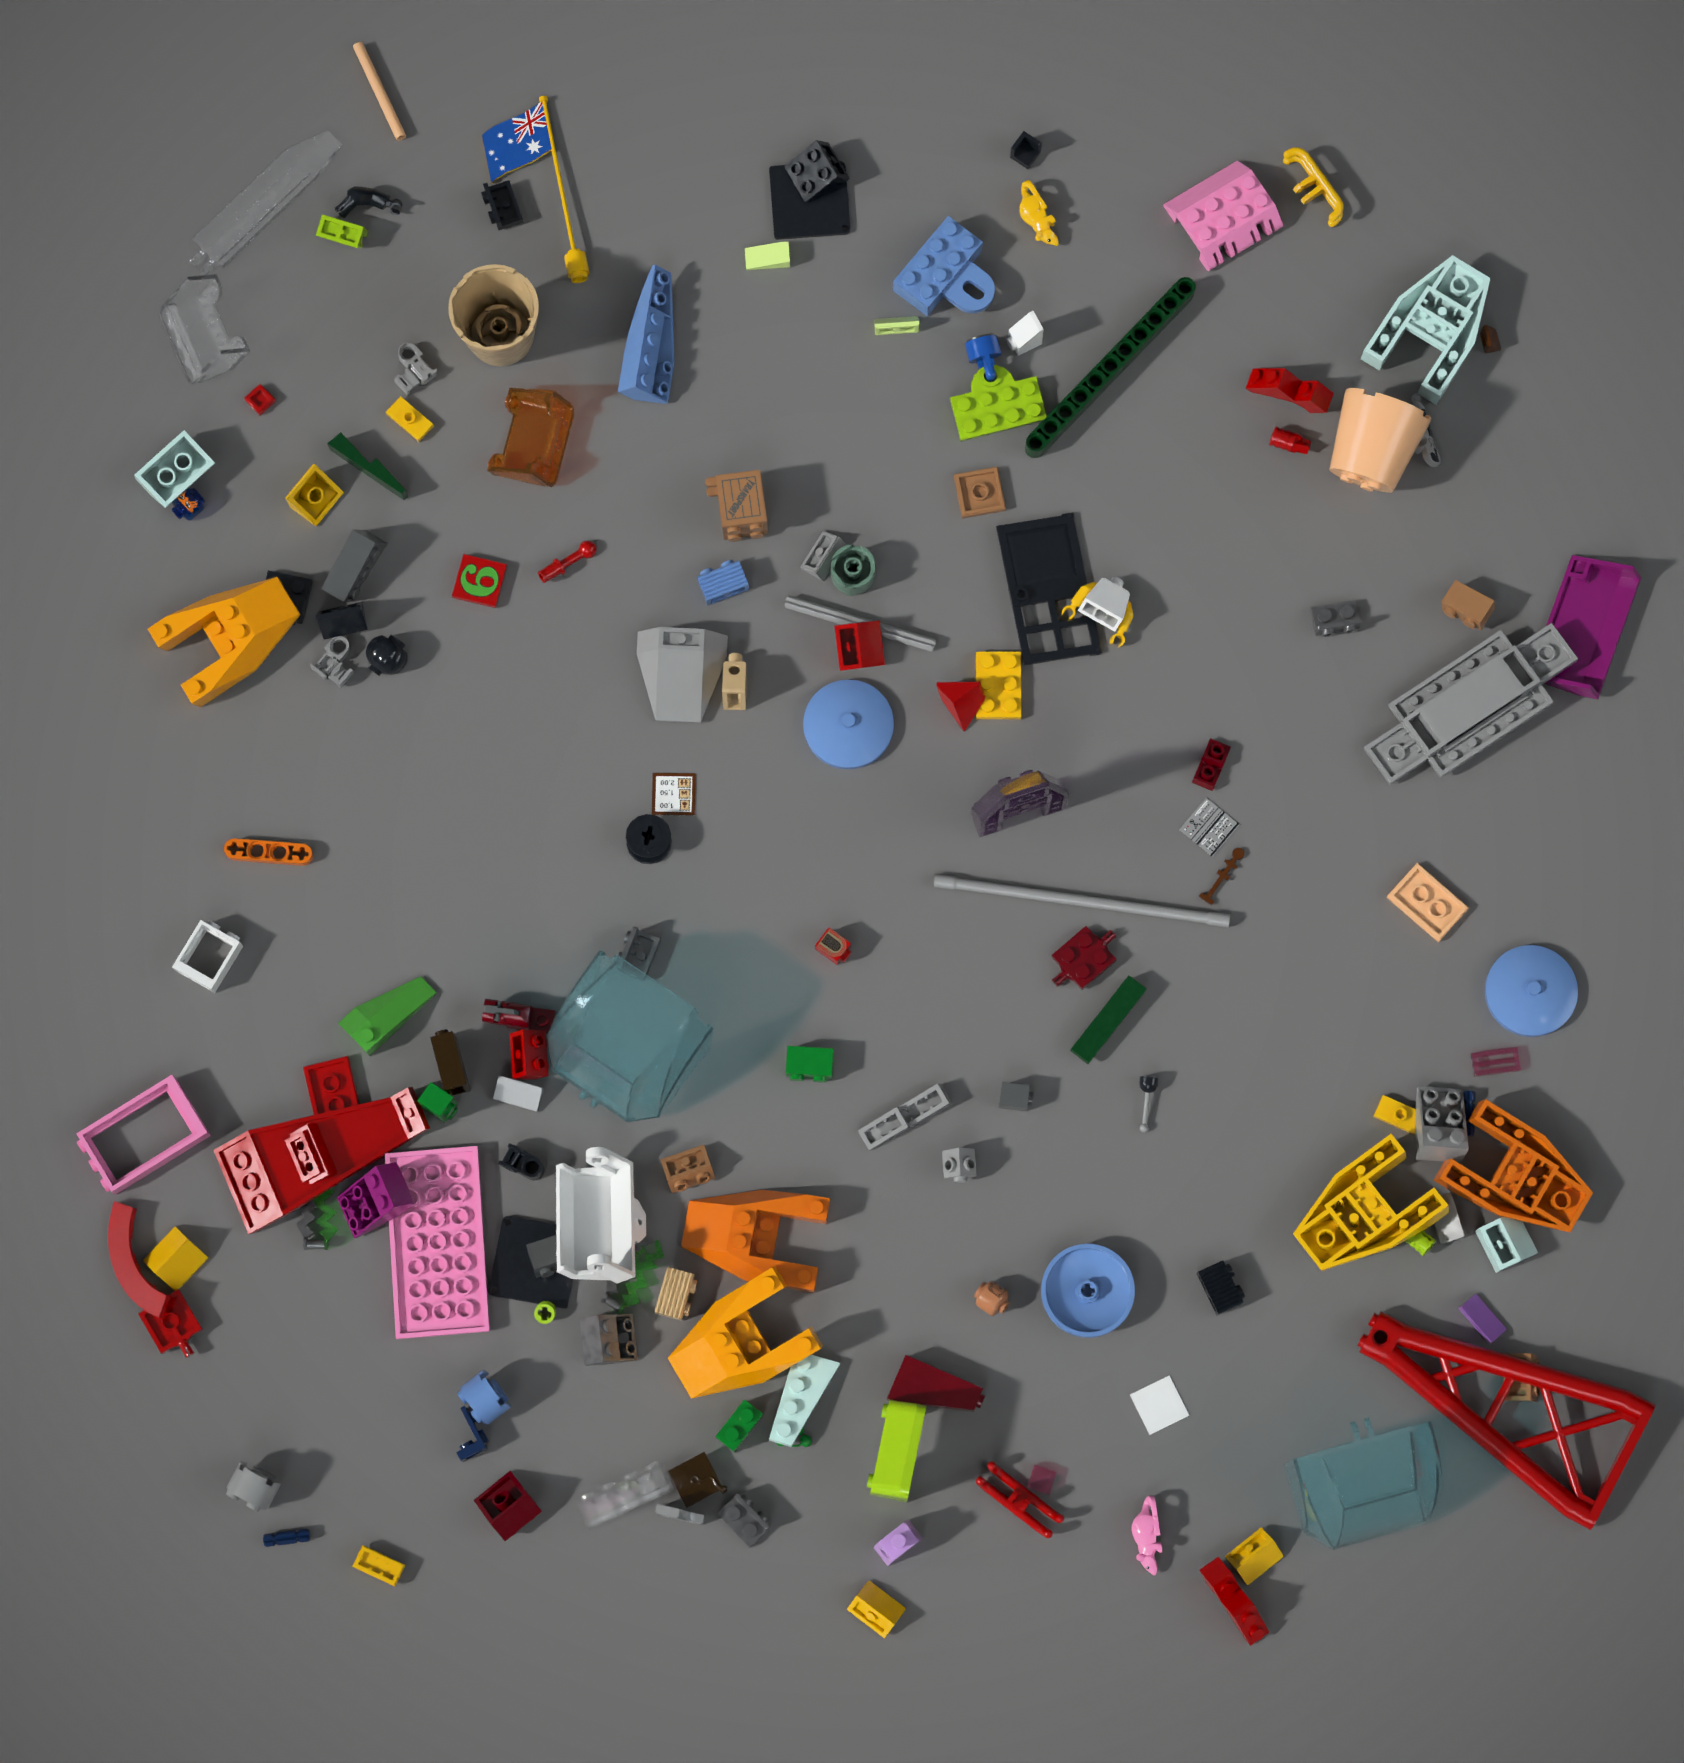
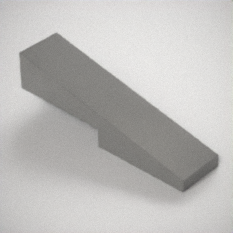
(905, 1116)

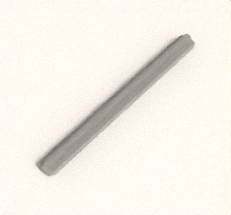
(846, 618)

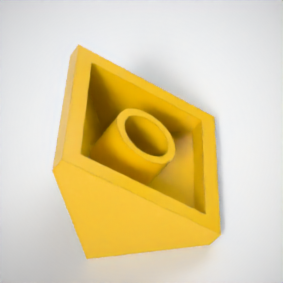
(313, 495)
(175, 1259)

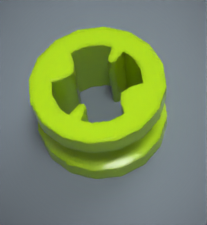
(539, 1316)

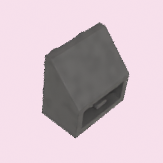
(608, 1339)

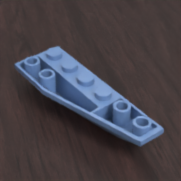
(650, 342)

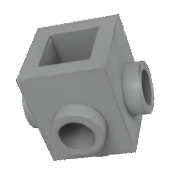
(959, 1164)

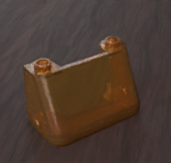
(535, 437)

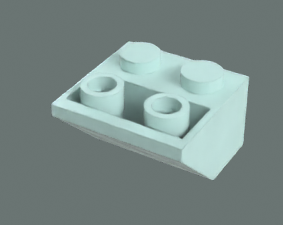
(1506, 1242)

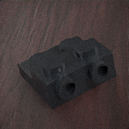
(297, 588)

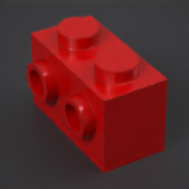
(529, 1054)

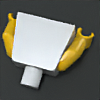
(1106, 604)

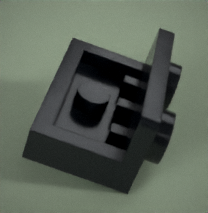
(503, 205)

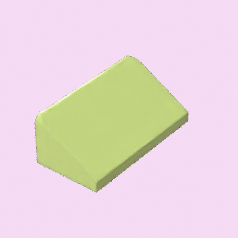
(896, 325)

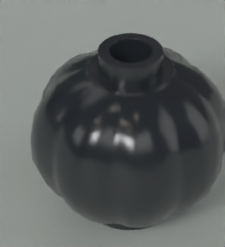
(386, 655)

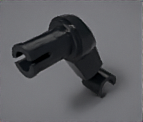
(366, 196)

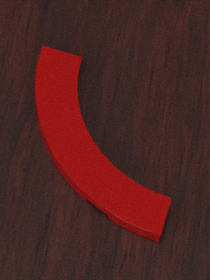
(126, 1265)

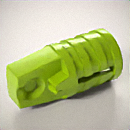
(1421, 1242)

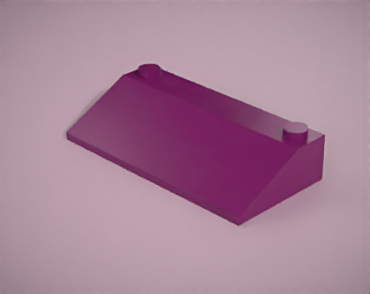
(1591, 619)

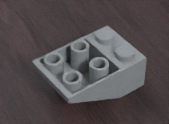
(1440, 1124)

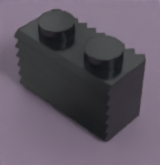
(1220, 1287)

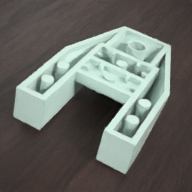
(1441, 311)

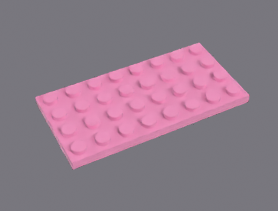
(439, 1246)

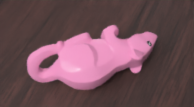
(1144, 1531)

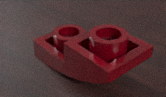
(1211, 764)

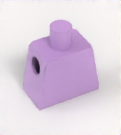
(897, 1542)

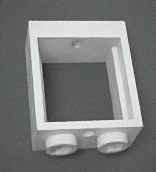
(191, 945)

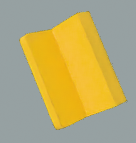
(1254, 1556)
(876, 1609)

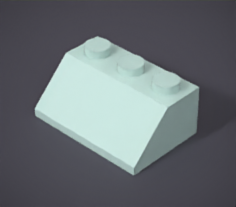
(174, 469)

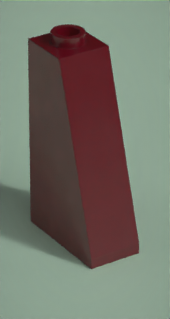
(932, 1387)

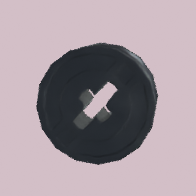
(639, 831)

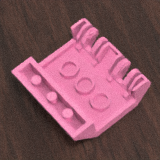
(1225, 213)

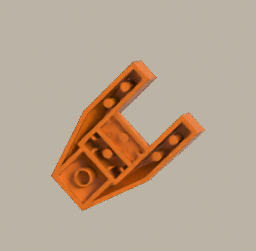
(1531, 1181)
(742, 1231)

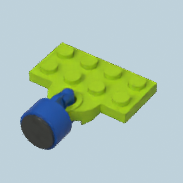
(995, 398)

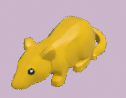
(1033, 213)

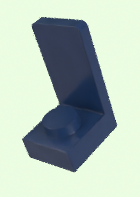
(469, 1448)

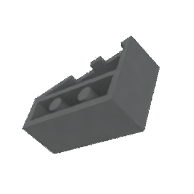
(353, 565)

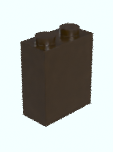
(450, 1062)

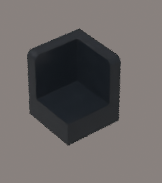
(1025, 150)

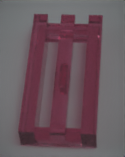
(1476, 1064)

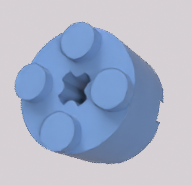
(484, 1398)

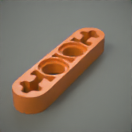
(268, 853)

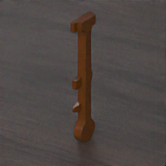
(1237, 854)

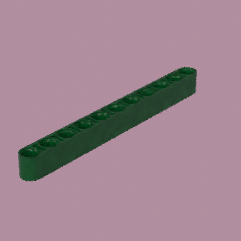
(1115, 358)

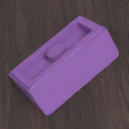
(1482, 1318)

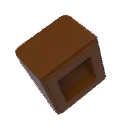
(1489, 339)

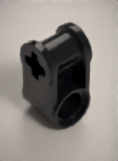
(518, 1160)

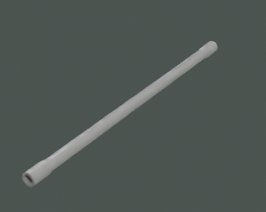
(1209, 918)

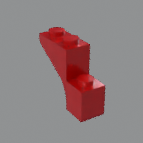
(1285, 386)
(1234, 1600)

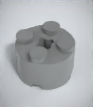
(253, 1486)

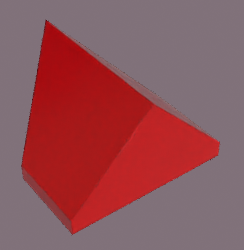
(962, 700)

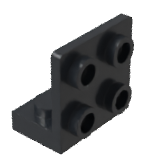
(815, 169)

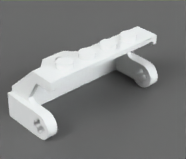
(598, 1218)

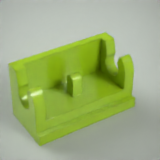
(341, 231)

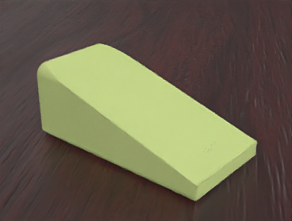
(768, 256)

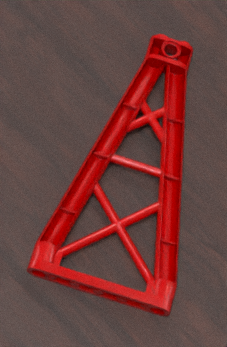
(1449, 1403)

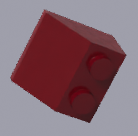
(507, 1506)

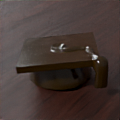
(696, 1480)

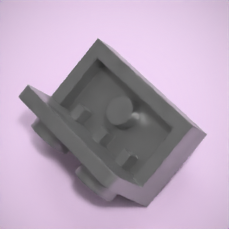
(640, 949)

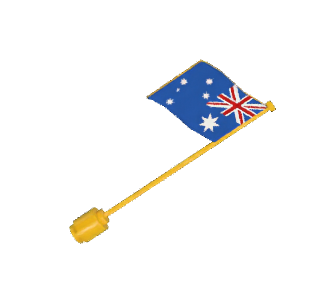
(521, 143)

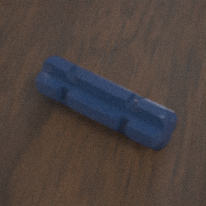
(1469, 1099)
(286, 1537)

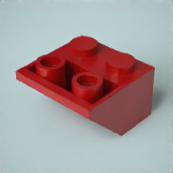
(859, 645)

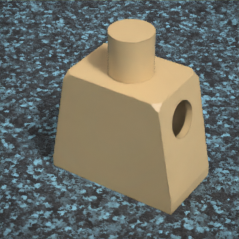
(734, 683)

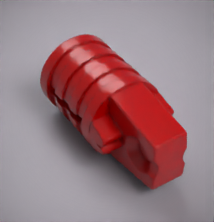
(1289, 441)

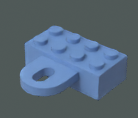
(943, 269)

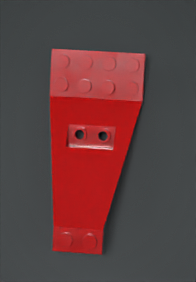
(274, 1174)

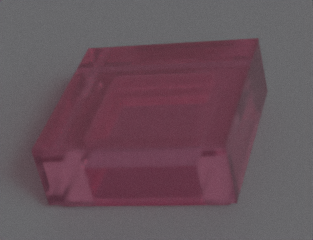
(1041, 1479)

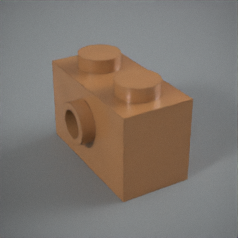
(1467, 605)

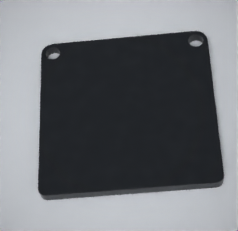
(819, 217)
(513, 1269)

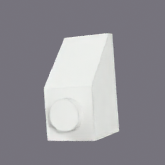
(1025, 334)

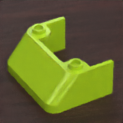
(897, 1450)

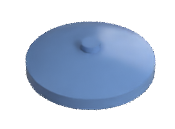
(848, 724)
(1531, 991)
(1087, 1290)

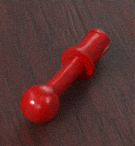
(586, 549)

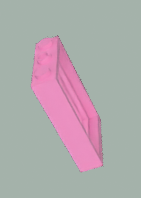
(185, 1108)

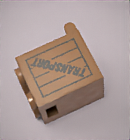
(740, 504)

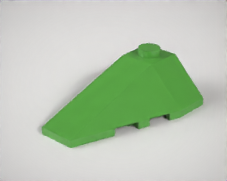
(381, 1017)

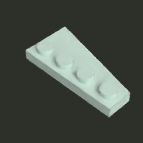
(800, 1396)

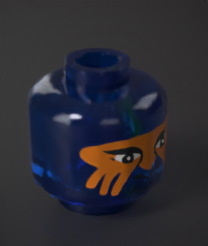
(188, 504)

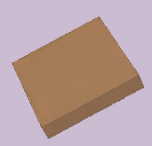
(979, 492)

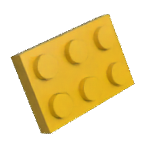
(1001, 684)

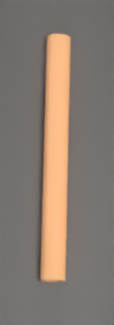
(379, 91)

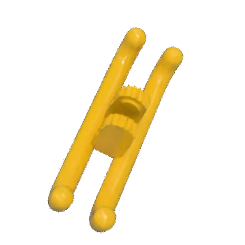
(1315, 177)

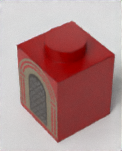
(834, 946)

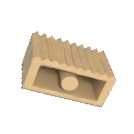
(675, 1294)

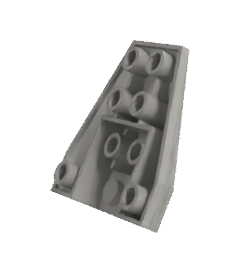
(680, 670)

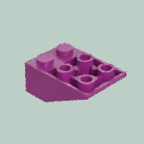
(375, 1199)

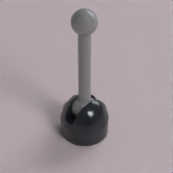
(1148, 1085)

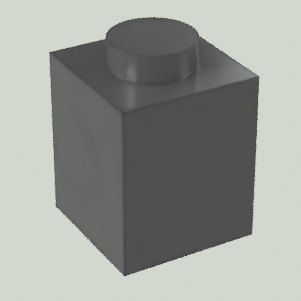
(1015, 1096)

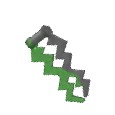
(328, 1231)
(632, 1298)

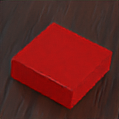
(260, 399)

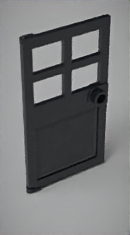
(1042, 567)

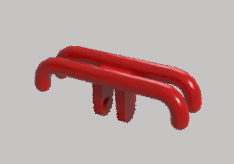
(1019, 1500)

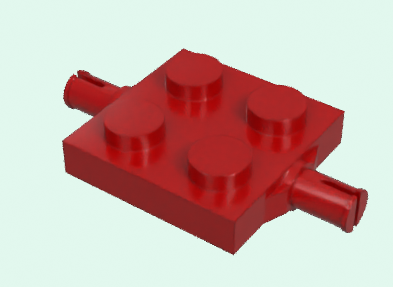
(175, 1327)

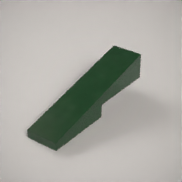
(343, 448)
(1108, 1019)

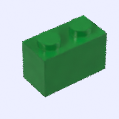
(809, 1063)
(438, 1102)
(739, 1426)

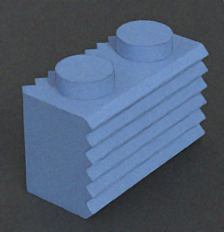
(722, 582)

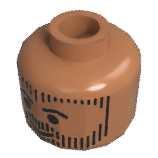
(992, 1298)

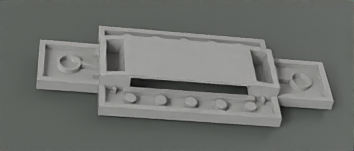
(1464, 696)

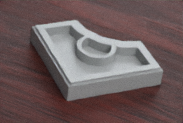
(679, 1514)

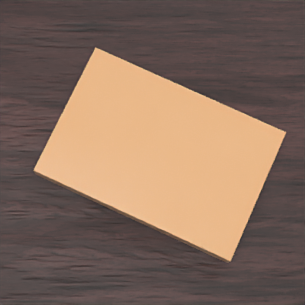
(1427, 902)

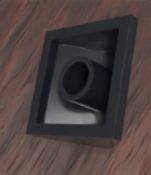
(342, 620)

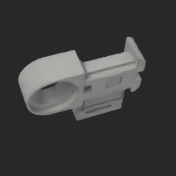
(415, 369)
(332, 667)

